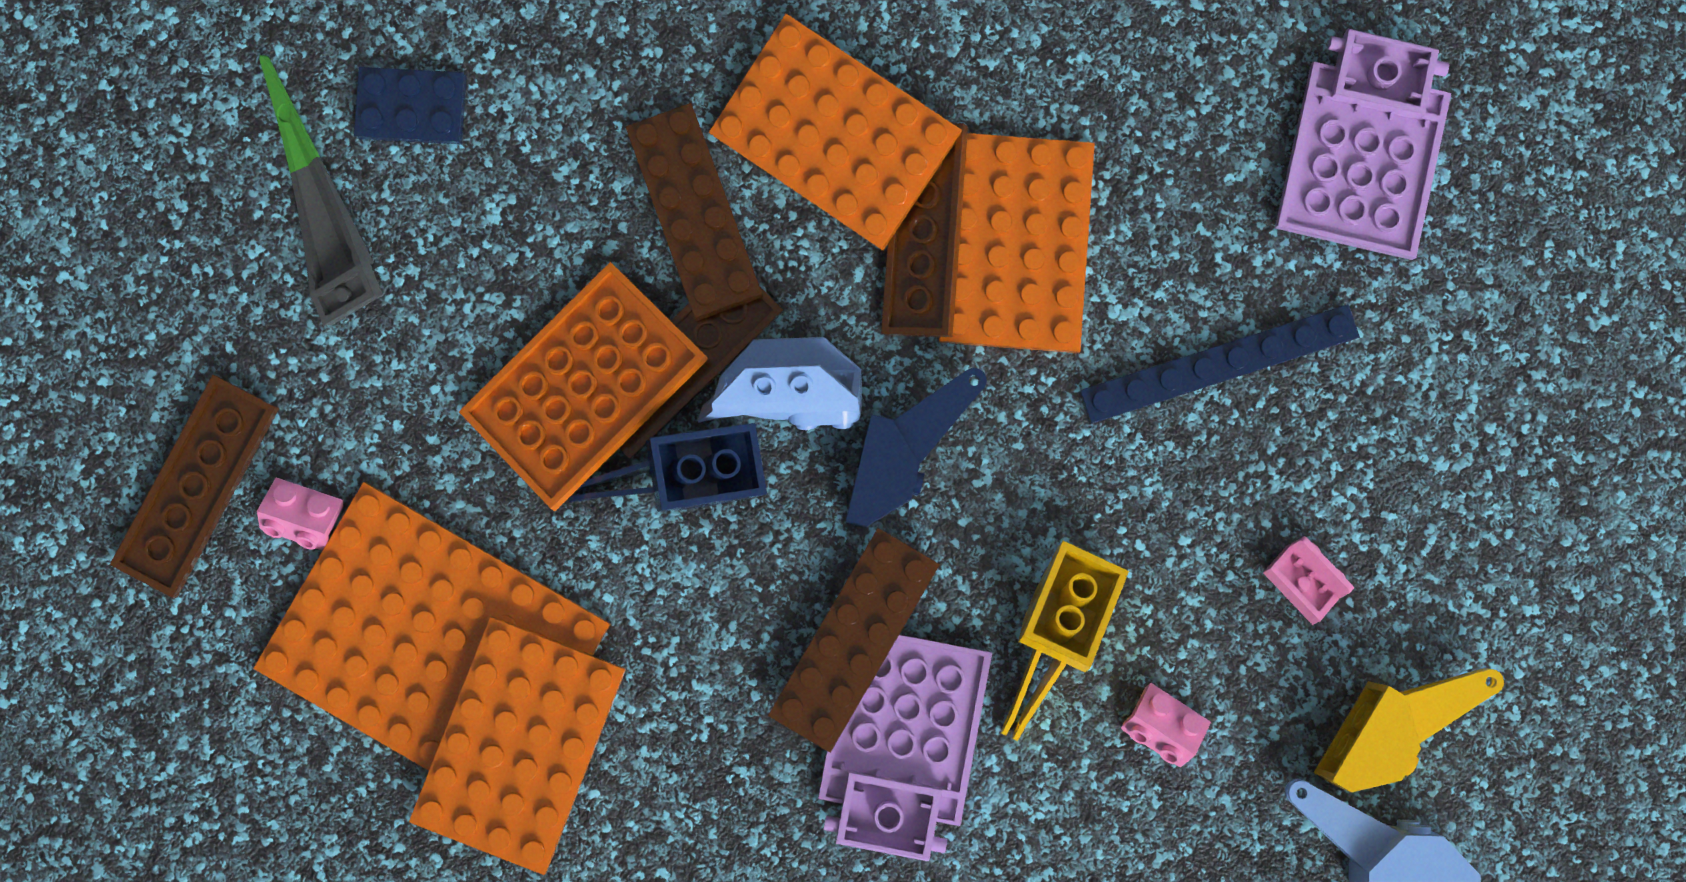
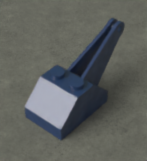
(898, 446)
(694, 469)

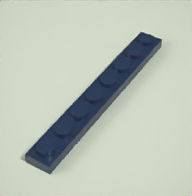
(1219, 364)

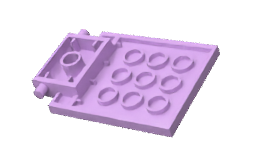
(1366, 145)
(908, 750)

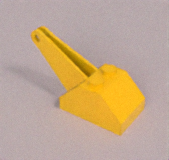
(1065, 621)
(1386, 728)

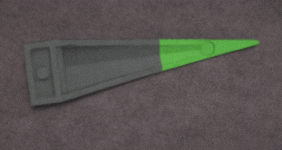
(334, 251)

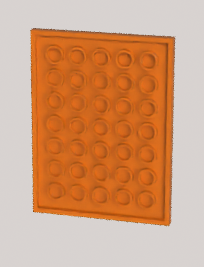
(398, 620)

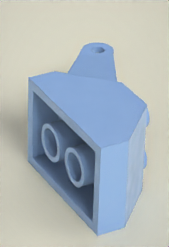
(1381, 850)

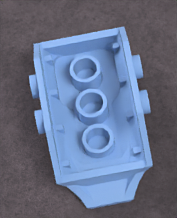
(789, 381)

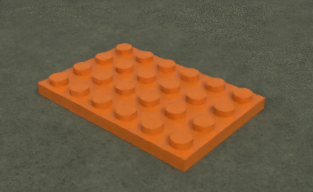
(835, 131)
(1023, 243)
(583, 386)
(517, 745)

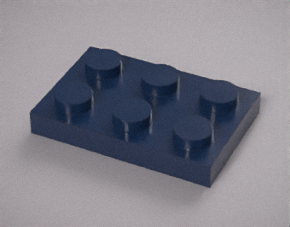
(410, 105)

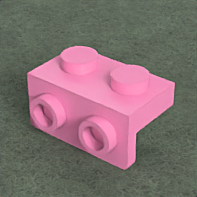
(298, 514)
(1308, 579)
(1166, 726)

